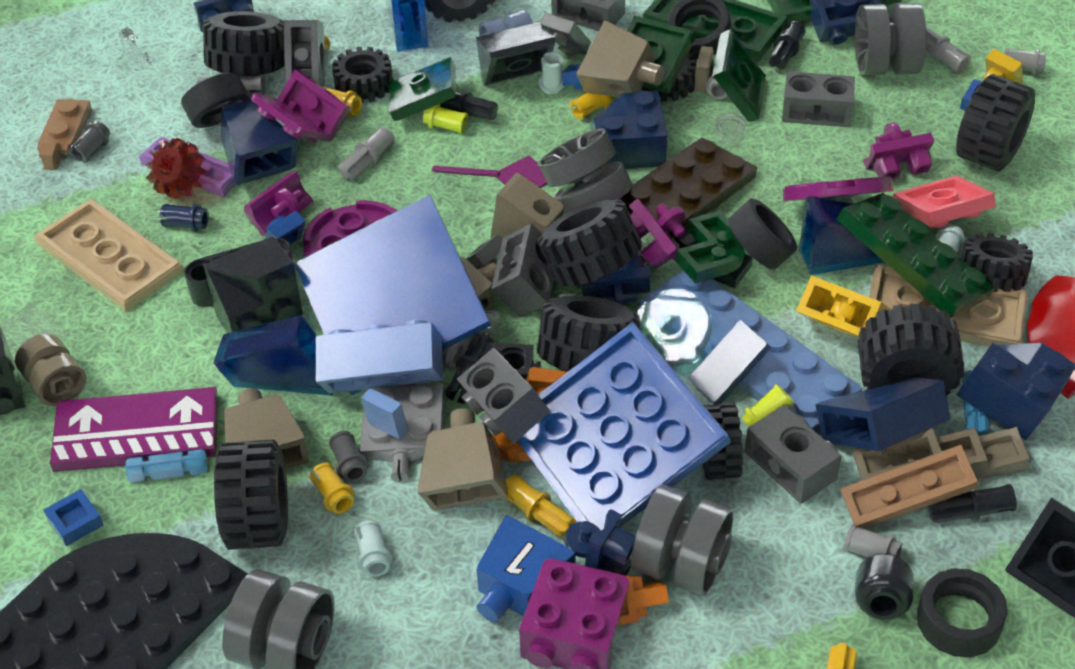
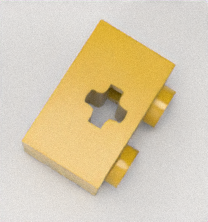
(837, 306)

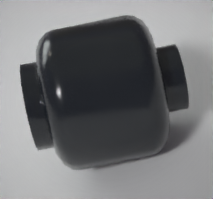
(884, 586)

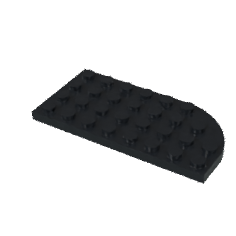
(118, 605)

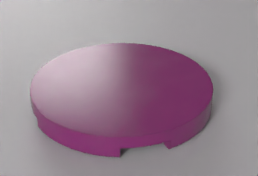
(839, 188)
(339, 223)

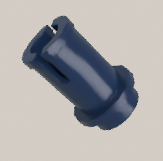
(184, 216)

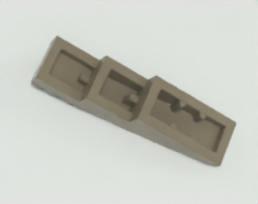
(987, 454)

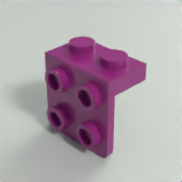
(304, 109)
(572, 616)

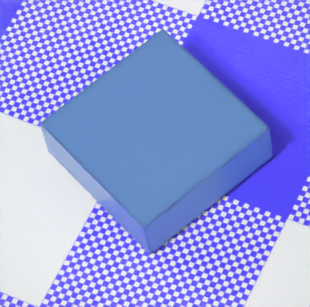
(384, 413)

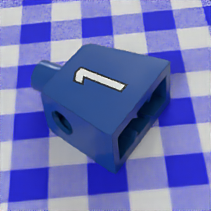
(512, 567)

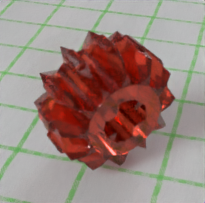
(176, 168)

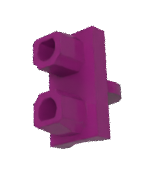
(899, 147)
(278, 200)
(663, 246)

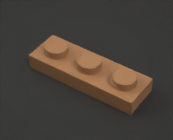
(909, 487)

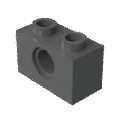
(305, 49)
(793, 453)

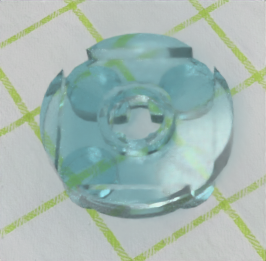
(692, 317)

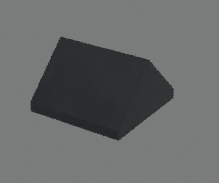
(513, 52)
(1048, 556)

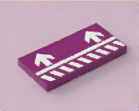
(123, 427)

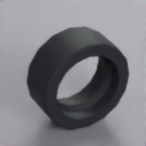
(689, 8)
(205, 100)
(762, 234)
(953, 639)

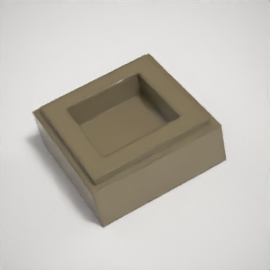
(704, 68)

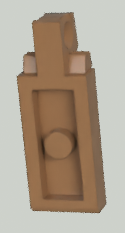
(62, 130)

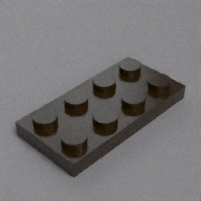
(693, 180)

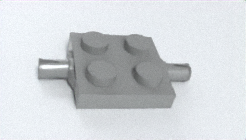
(423, 412)

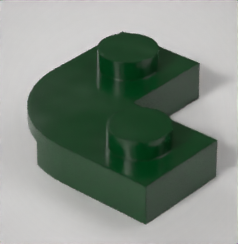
(716, 251)

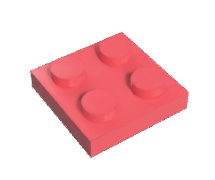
(945, 201)

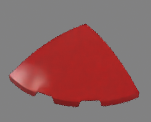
(1054, 321)

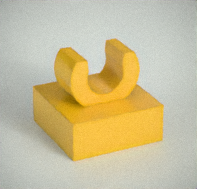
(1003, 66)

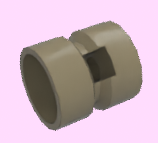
(50, 369)

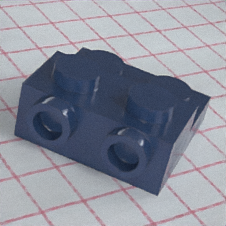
(836, 19)

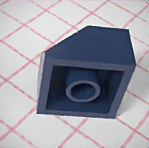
(635, 129)
(1017, 384)

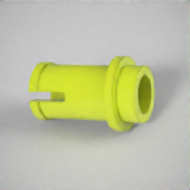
(445, 118)
(770, 402)

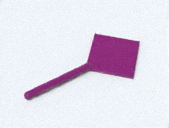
(526, 167)

